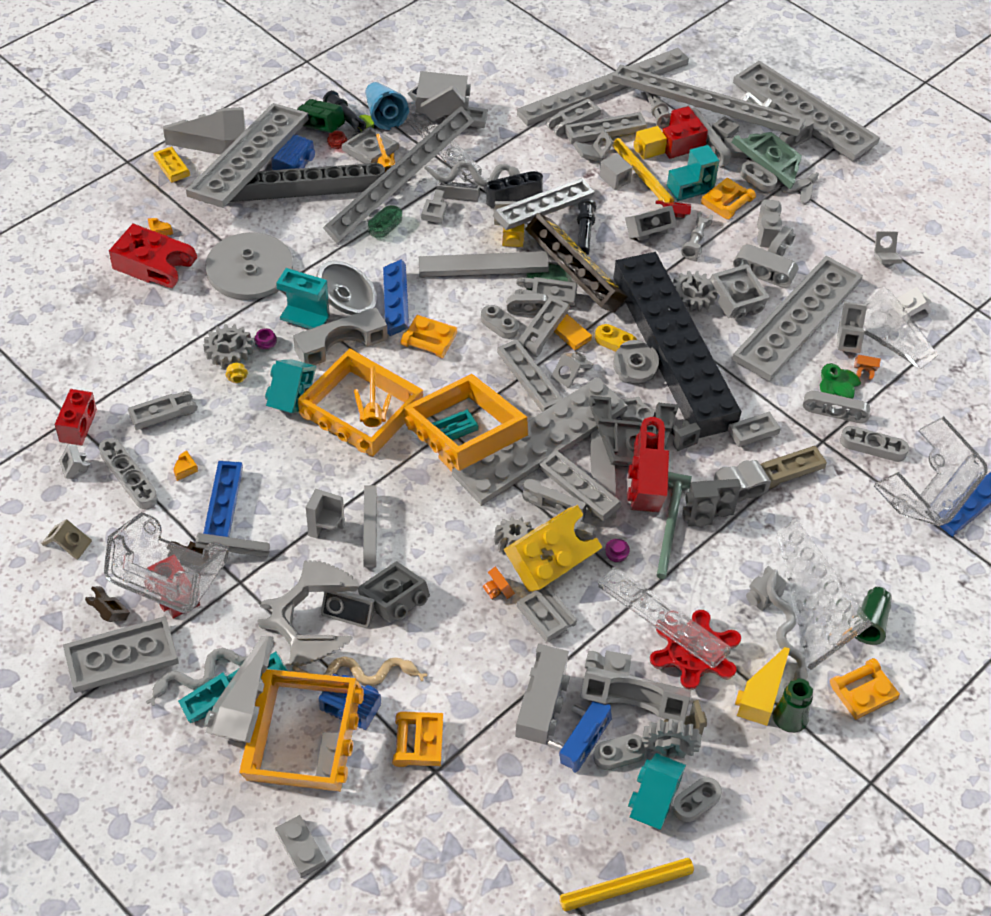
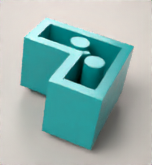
(697, 176)
(288, 384)
(658, 786)

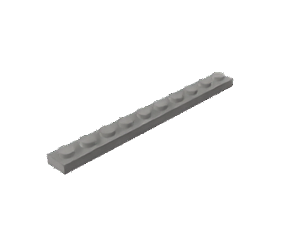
(597, 88)
(709, 100)
(397, 175)

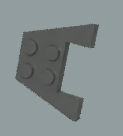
(620, 434)

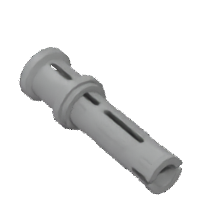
(657, 104)

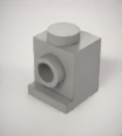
(758, 592)

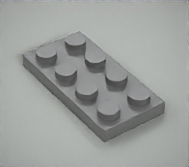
(120, 654)

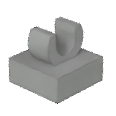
(73, 461)

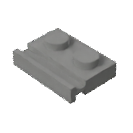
(546, 613)

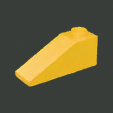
(761, 690)

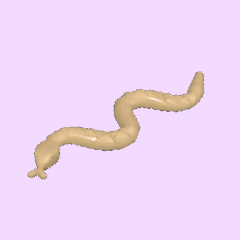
(406, 666)

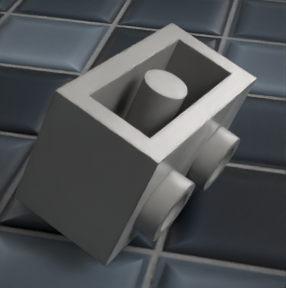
(651, 221)

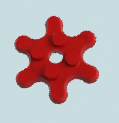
(690, 665)

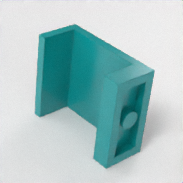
(305, 299)

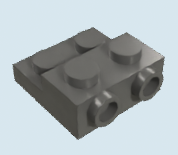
(710, 500)
(395, 591)

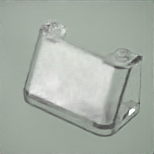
(159, 568)

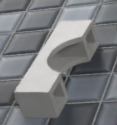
(364, 327)
(614, 687)

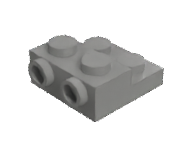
(739, 291)

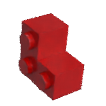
(684, 132)

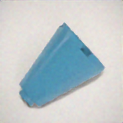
(386, 106)

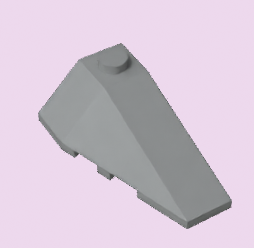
(207, 133)
(235, 710)

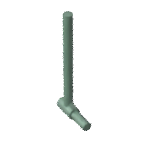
(678, 483)

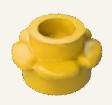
(236, 372)

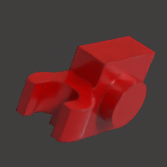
(679, 209)

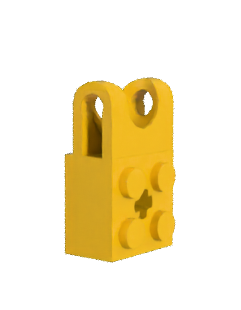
(555, 544)

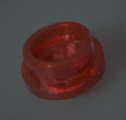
(336, 139)

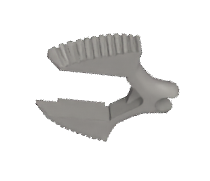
(314, 578)

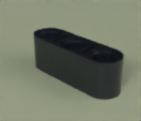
(514, 187)

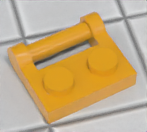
(725, 193)
(429, 335)
(867, 696)
(427, 739)

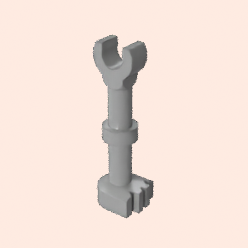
(693, 250)

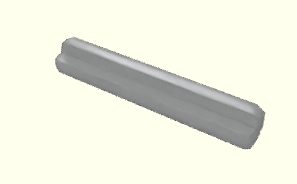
(236, 545)

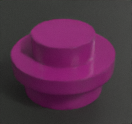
(265, 339)
(617, 550)

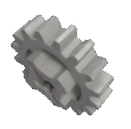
(695, 290)
(228, 345)
(671, 738)

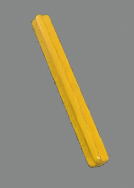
(642, 171)
(626, 884)

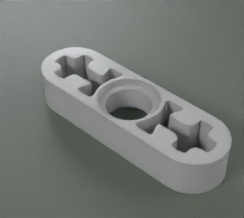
(858, 412)
(864, 447)

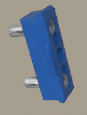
(584, 736)

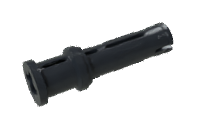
(350, 117)
(585, 220)

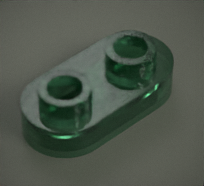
(385, 221)

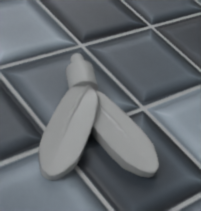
(805, 186)

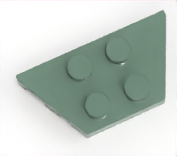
(771, 154)

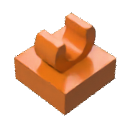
(866, 363)
(497, 585)

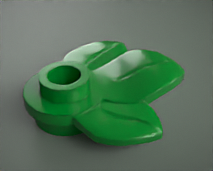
(840, 383)

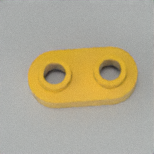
(612, 337)

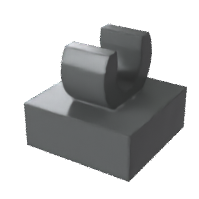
(685, 436)

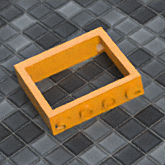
(385, 380)
(512, 427)
(266, 700)

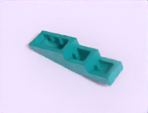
(201, 700)

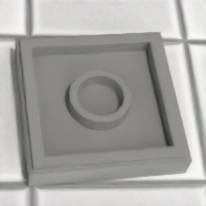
(366, 147)

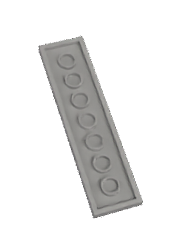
(786, 96)
(247, 155)
(797, 318)
(551, 430)

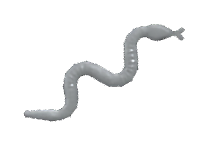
(474, 172)
(786, 627)
(209, 672)

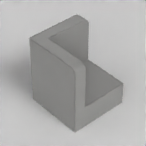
(615, 171)

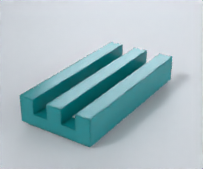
(457, 430)

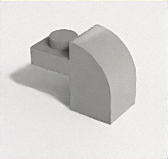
(850, 328)

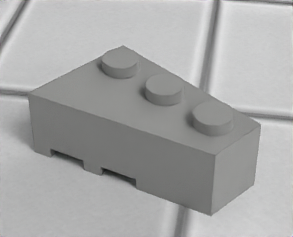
(543, 695)

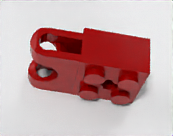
(150, 256)
(649, 469)

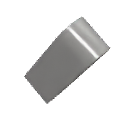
(767, 265)

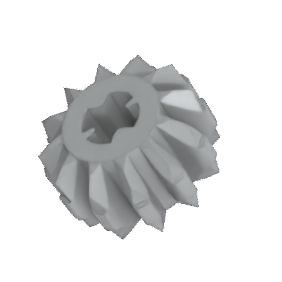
(510, 531)

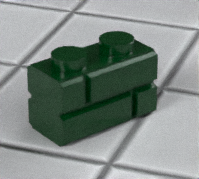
(323, 115)

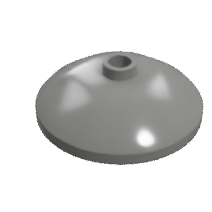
(347, 287)

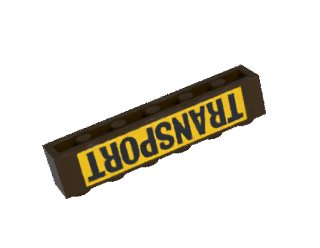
(576, 263)

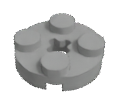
(635, 373)

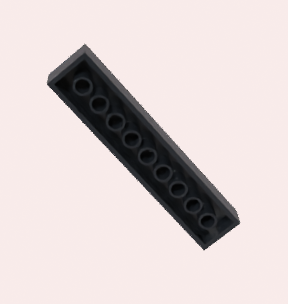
(681, 349)

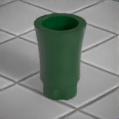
(877, 608)
(793, 709)

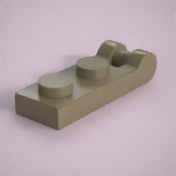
(794, 465)

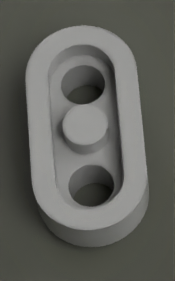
(758, 176)
(784, 238)
(525, 303)
(496, 320)
(621, 752)
(695, 800)

